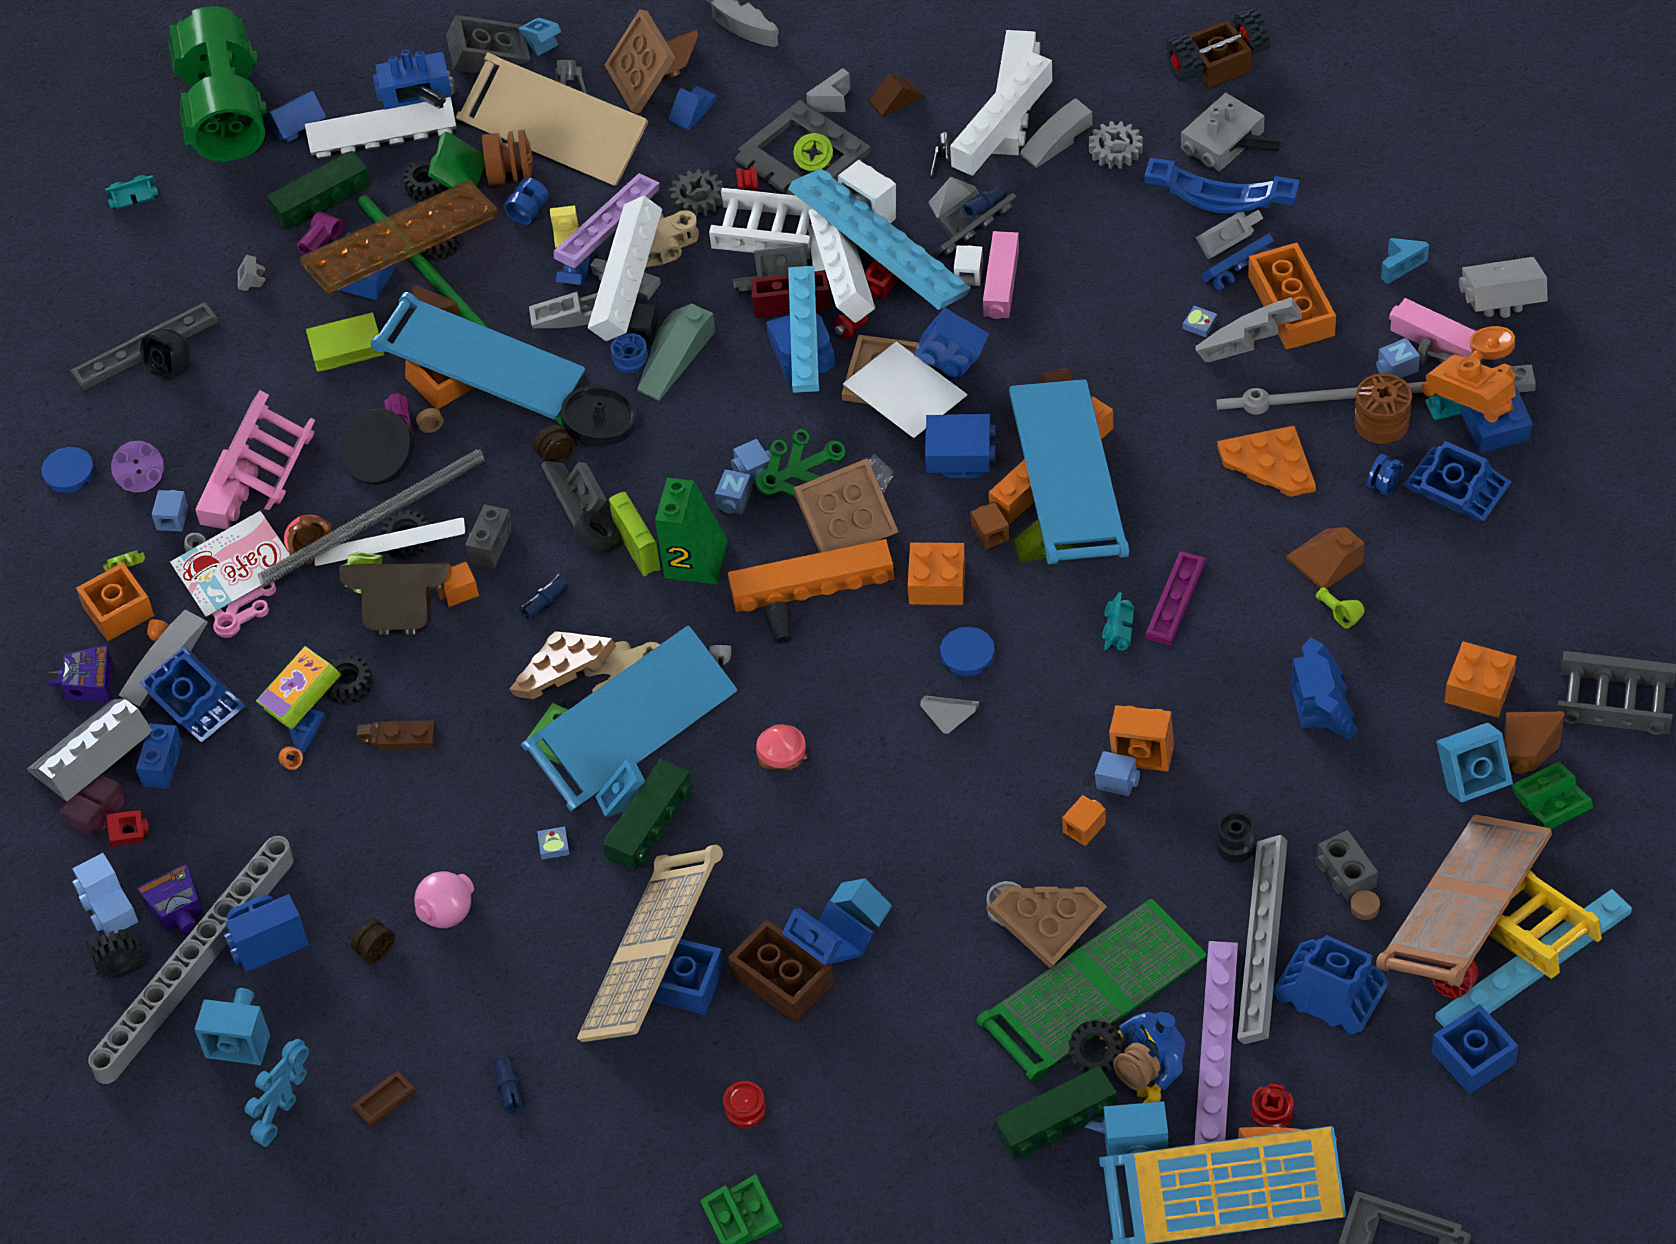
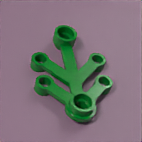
(795, 468)

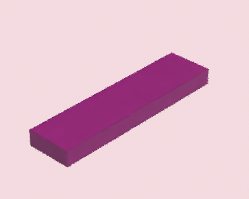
(1175, 598)

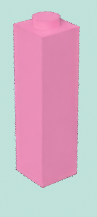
(1001, 274)
(1420, 322)

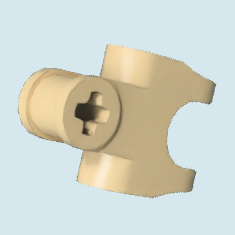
(671, 237)
(620, 660)

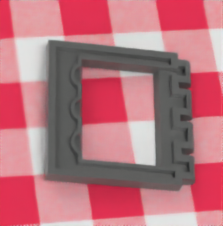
(814, 122)
(1367, 1211)

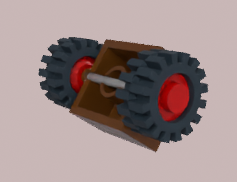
(1219, 50)

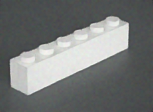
(1016, 48)
(1001, 113)
(378, 127)
(625, 268)
(842, 269)

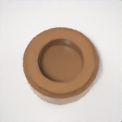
(429, 420)
(1365, 905)

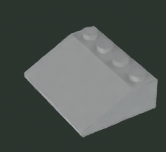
(91, 748)

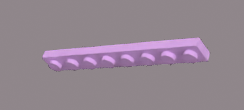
(1216, 1042)

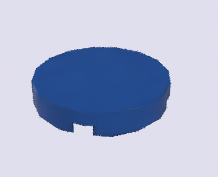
(67, 469)
(967, 651)

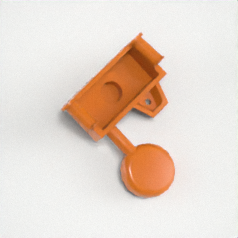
(1475, 384)

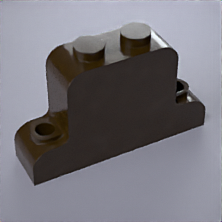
(396, 593)

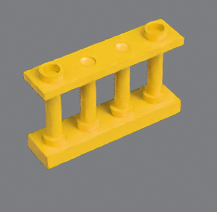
(1526, 943)

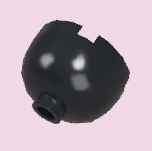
(165, 349)

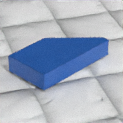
(306, 729)

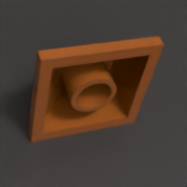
(681, 48)
(1328, 556)
(1531, 738)

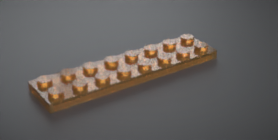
(398, 236)

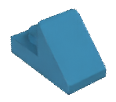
(540, 35)
(1403, 257)
(620, 789)

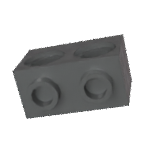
(489, 536)
(1350, 864)

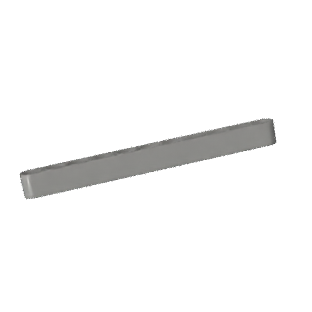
(183, 967)

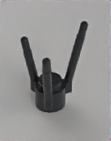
(943, 149)

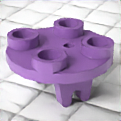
(125, 469)

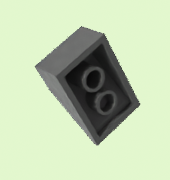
(473, 37)

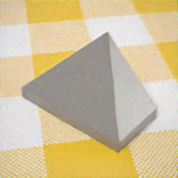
(949, 195)
(948, 712)

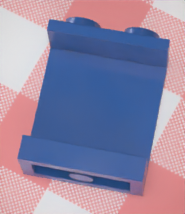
(830, 939)

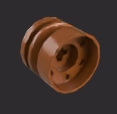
(506, 157)
(1382, 408)

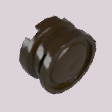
(554, 444)

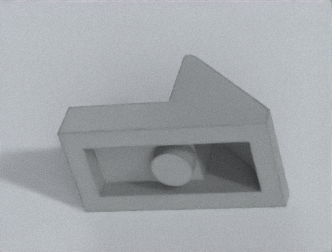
(830, 93)

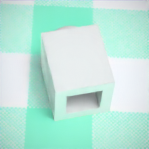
(969, 264)

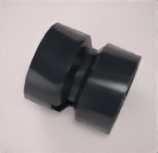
(1235, 836)

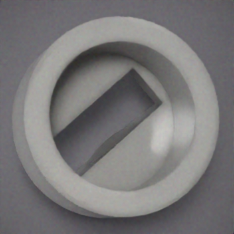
(193, 537)
(721, 651)

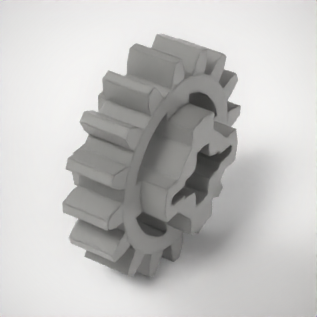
(1115, 144)

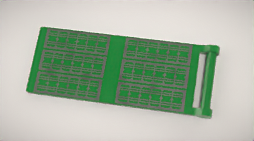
(1094, 983)

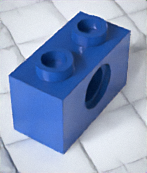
(159, 756)

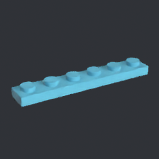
(803, 329)

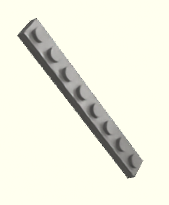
(1262, 940)

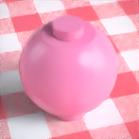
(443, 899)

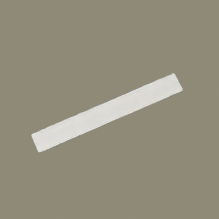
(393, 540)

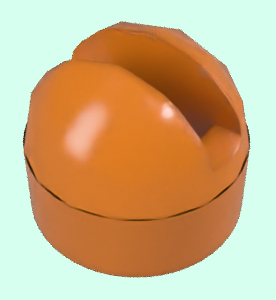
(156, 629)
(291, 765)

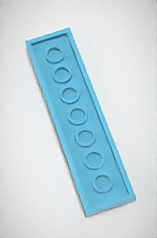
(879, 238)

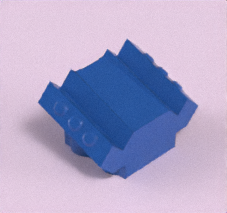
(1458, 481)
(1321, 691)
(192, 694)
(1332, 983)

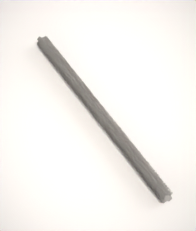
(370, 517)

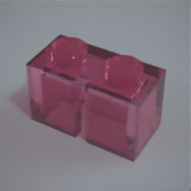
(89, 813)

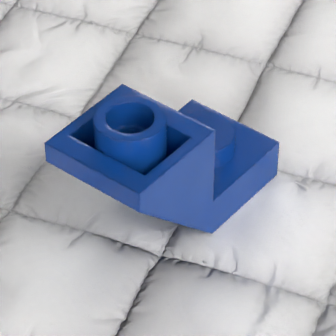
(576, 275)

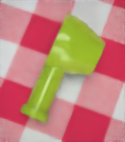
(1351, 609)

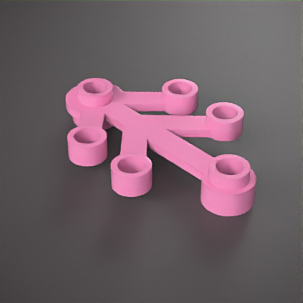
(233, 619)

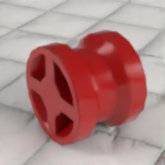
(747, 179)

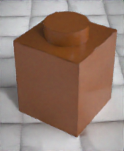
(989, 525)

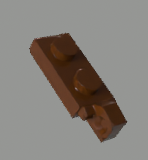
(398, 734)

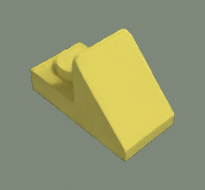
(564, 223)

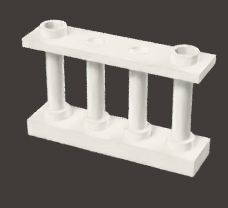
(751, 239)

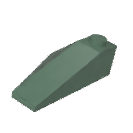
(674, 348)

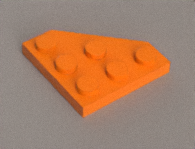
(1270, 459)

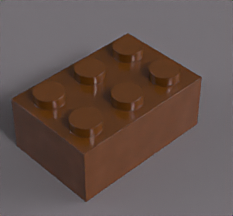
(780, 971)

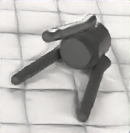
(566, 71)

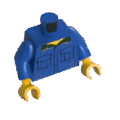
(1164, 1041)

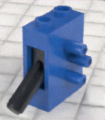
(413, 80)

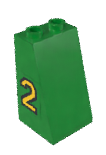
(689, 534)

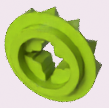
(806, 144)
(129, 559)

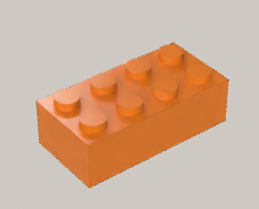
(1284, 275)

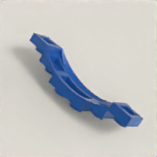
(1217, 195)

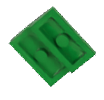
(456, 162)
(1552, 796)
(741, 1212)

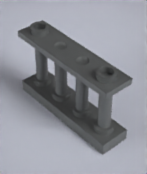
(1617, 669)

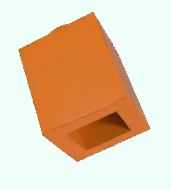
(459, 587)
(1084, 820)

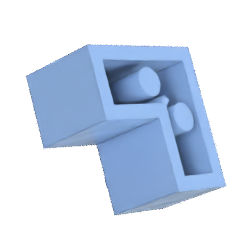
(102, 894)

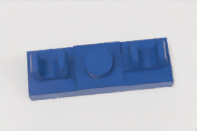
(1236, 261)

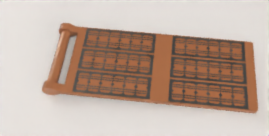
(1465, 898)

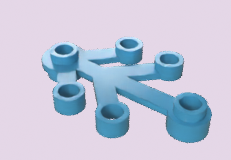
(278, 1092)

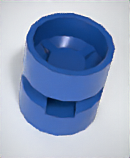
(526, 201)

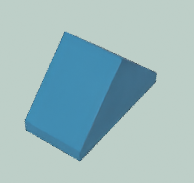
(862, 902)

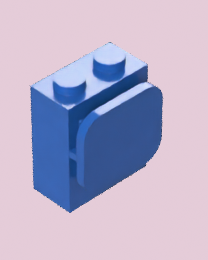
(780, 340)
(959, 445)
(264, 931)

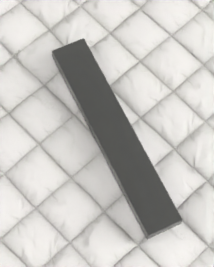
(129, 354)

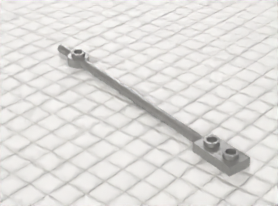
(1258, 400)

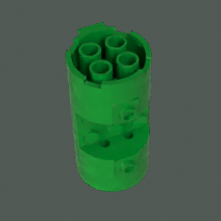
(222, 107)

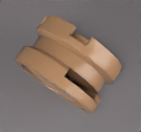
(1136, 1066)

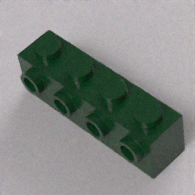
(318, 190)
(648, 815)
(1055, 1113)

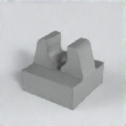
(250, 273)

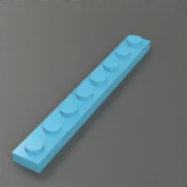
(1519, 974)

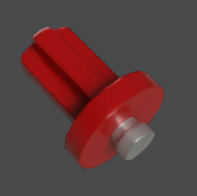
(845, 326)

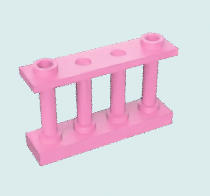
(240, 450)

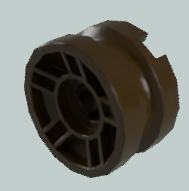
(373, 941)

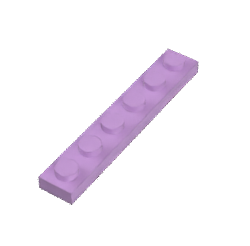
(603, 222)

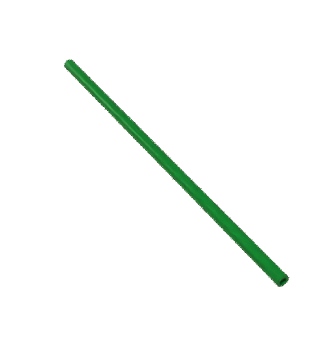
(433, 276)

